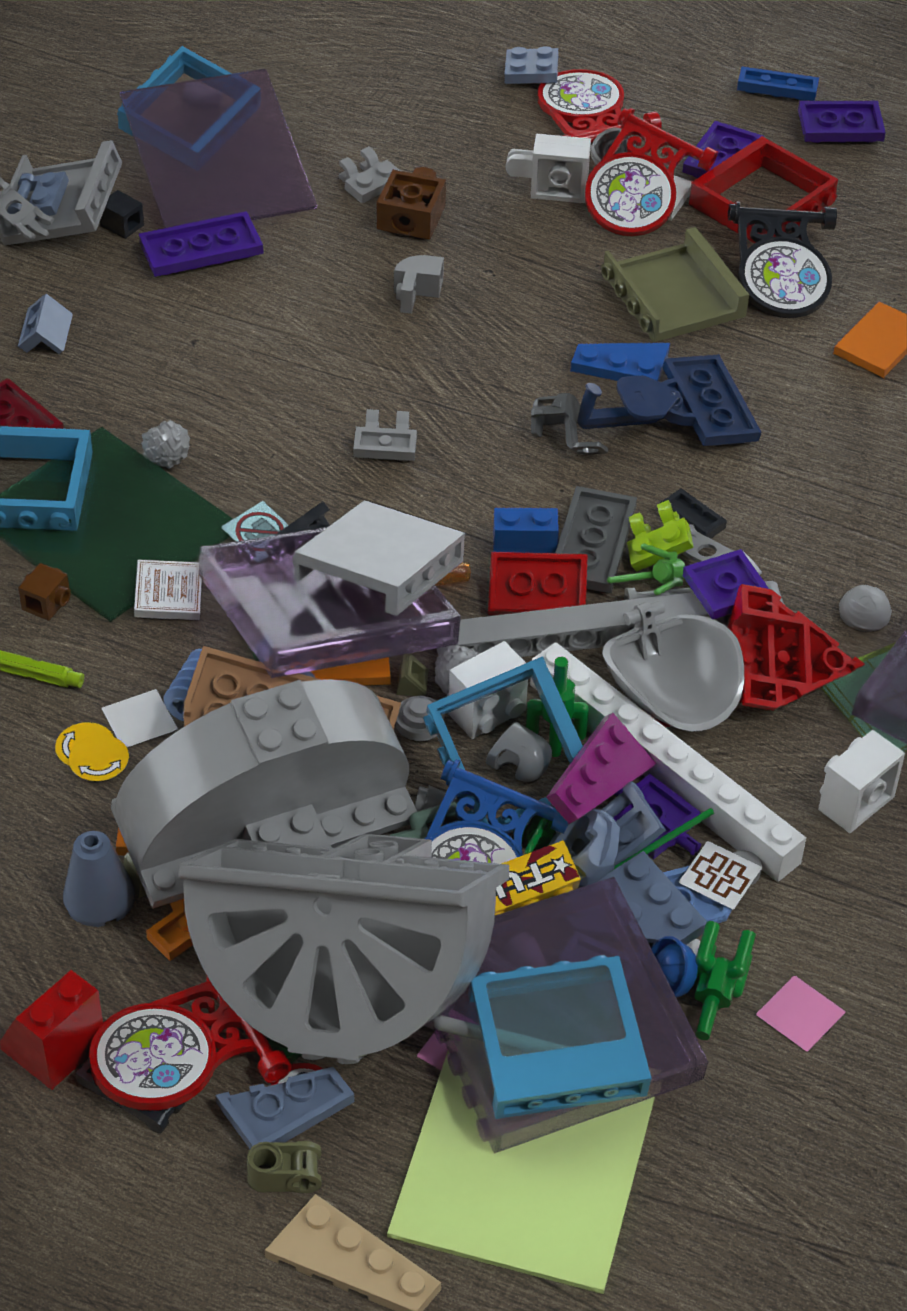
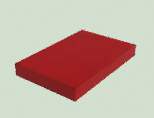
(536, 581)

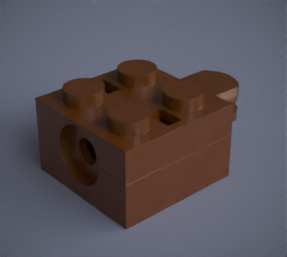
(411, 203)

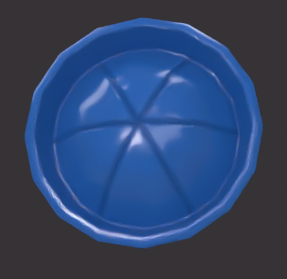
(677, 963)

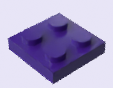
(718, 581)

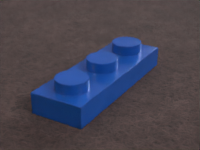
(778, 84)

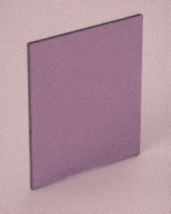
(217, 149)

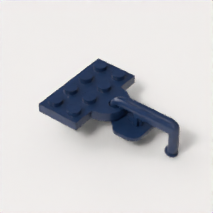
(694, 395)

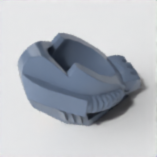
(593, 845)

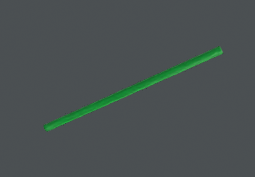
(671, 835)

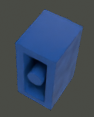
(525, 530)

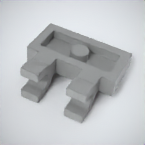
(369, 182)
(385, 442)

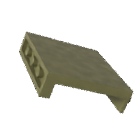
(677, 288)

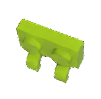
(671, 537)

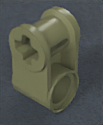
(286, 1167)

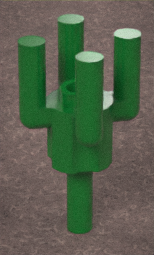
(576, 710)
(718, 977)

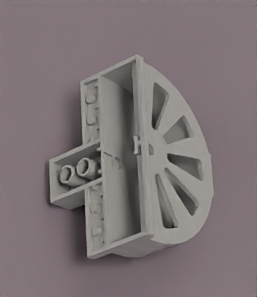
(269, 767)
(340, 941)

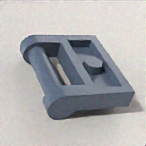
(47, 191)
(637, 826)

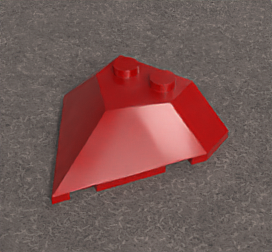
(782, 650)

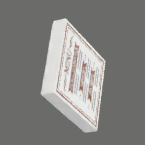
(168, 590)

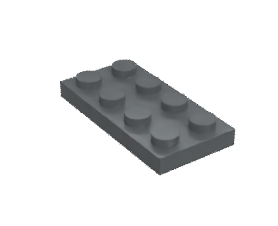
(598, 527)

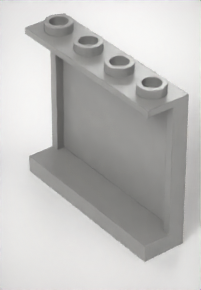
(83, 199)
(383, 553)

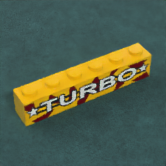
(537, 877)

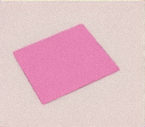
(800, 1013)

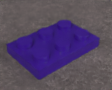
(841, 121)

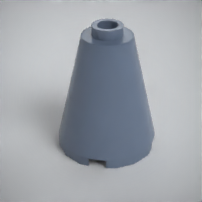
(97, 882)

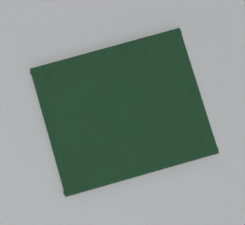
(126, 516)

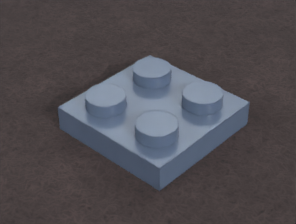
(531, 65)

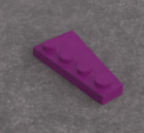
(599, 769)

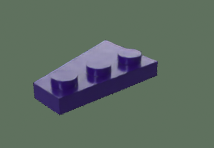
(725, 140)

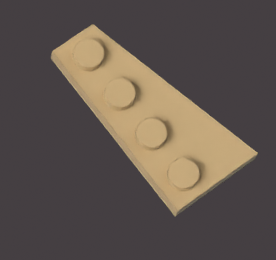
(342, 1251)

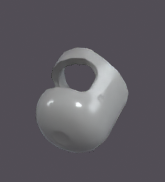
(524, 750)

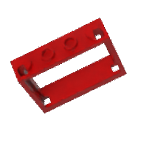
(762, 152)

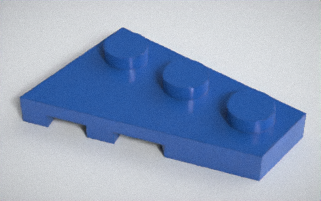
(620, 360)

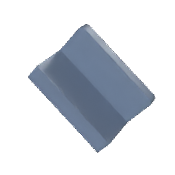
(45, 322)

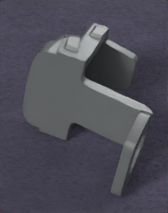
(562, 411)

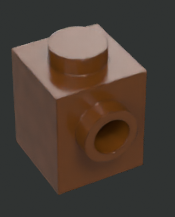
(44, 591)

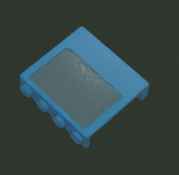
(560, 1036)

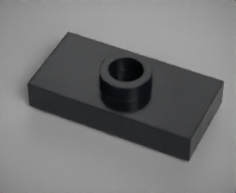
(696, 513)

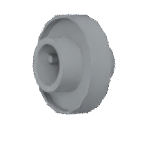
(410, 718)

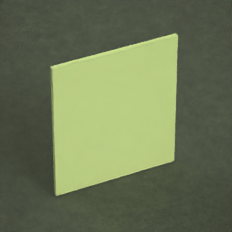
(531, 1208)

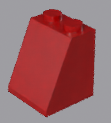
(55, 1030)

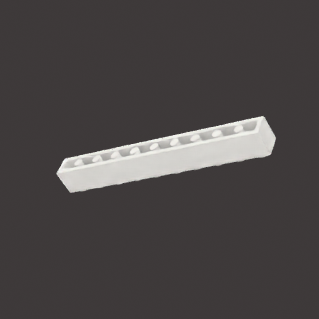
(738, 814)

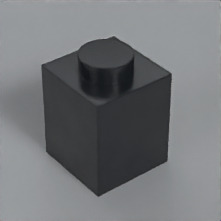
(122, 214)

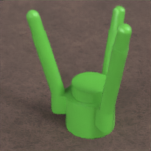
(666, 570)

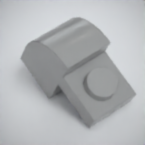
(417, 276)

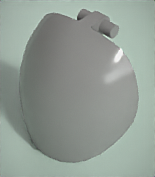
(677, 668)

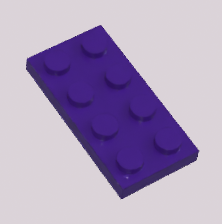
(200, 243)

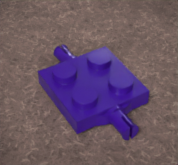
(671, 812)

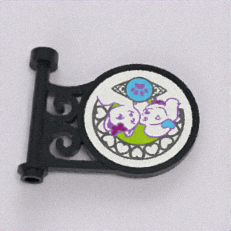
(781, 272)

